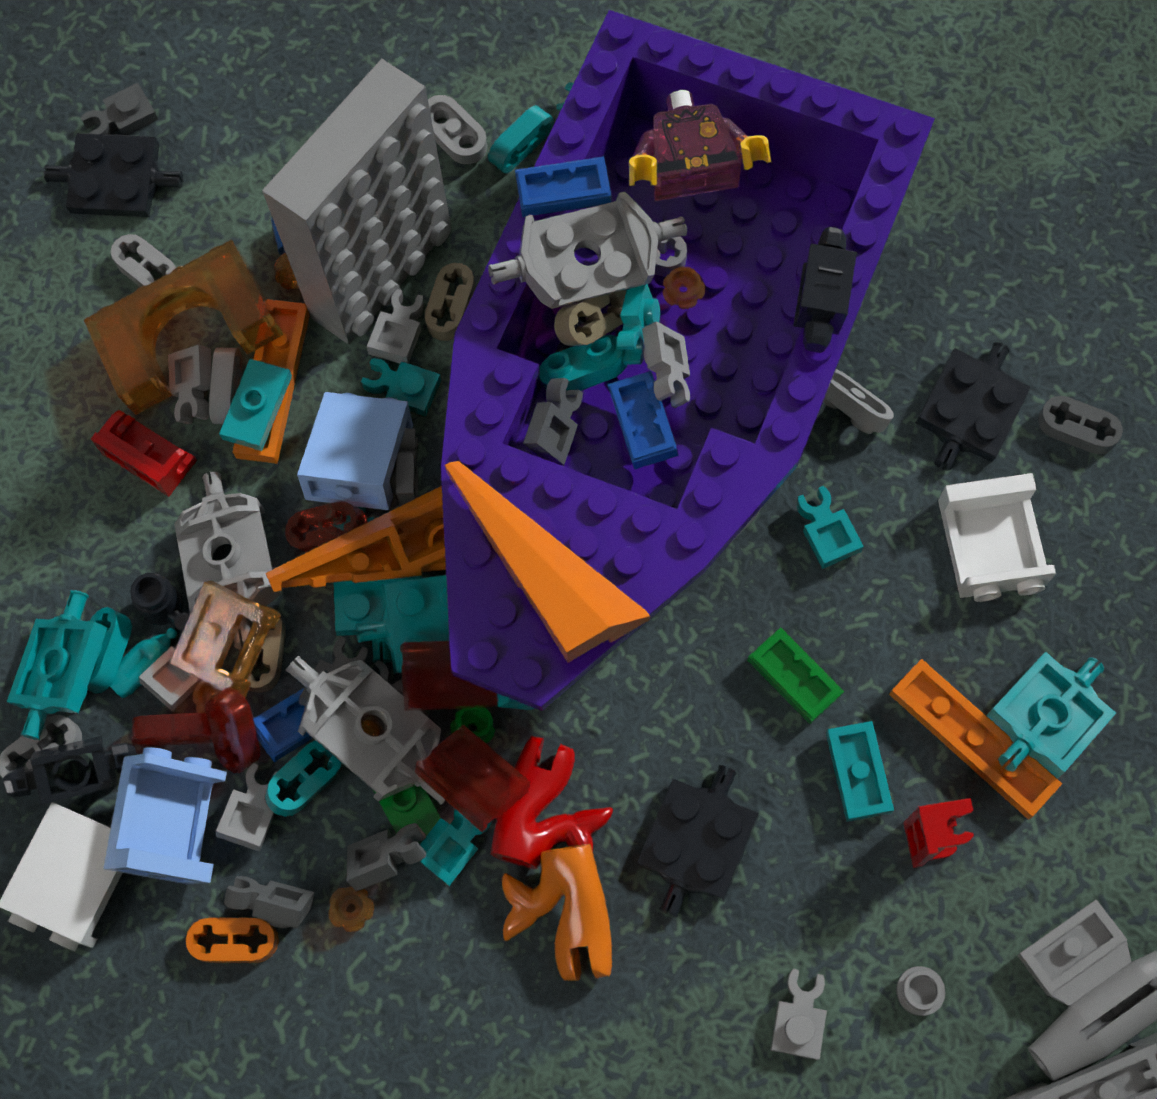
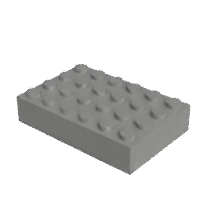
(362, 202)

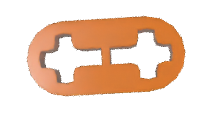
(232, 929)

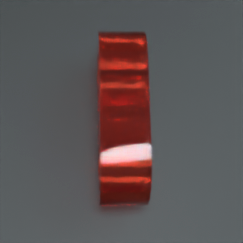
(324, 518)
(170, 729)
(232, 730)

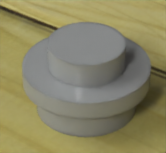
(920, 991)

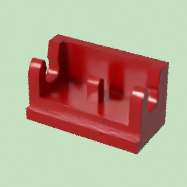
(143, 452)
(931, 831)

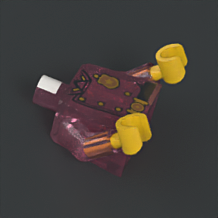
(693, 150)

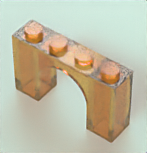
(130, 327)

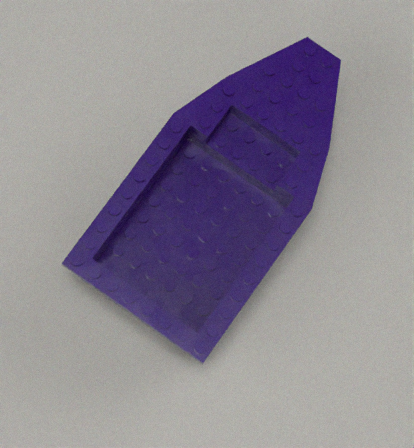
(750, 381)

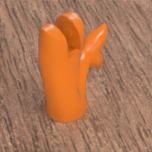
(584, 914)

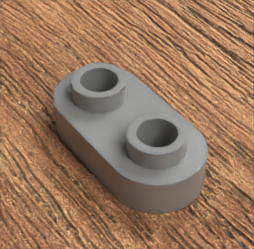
(457, 130)
(864, 408)

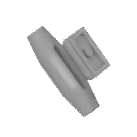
(1106, 994)

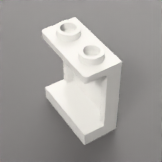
(994, 537)
(62, 879)

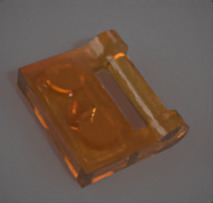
(212, 631)

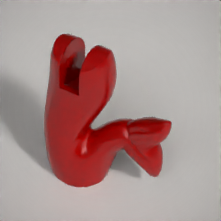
(518, 835)

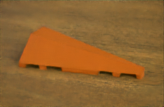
(386, 548)
(565, 591)

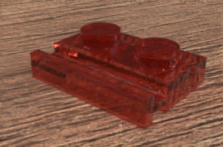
(430, 683)
(472, 777)

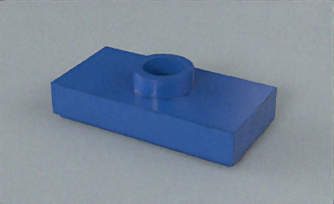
(563, 186)
(642, 420)
(279, 727)

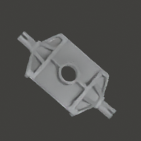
(615, 231)
(221, 521)
(334, 720)

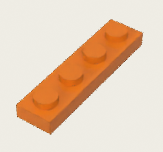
(284, 353)
(973, 738)

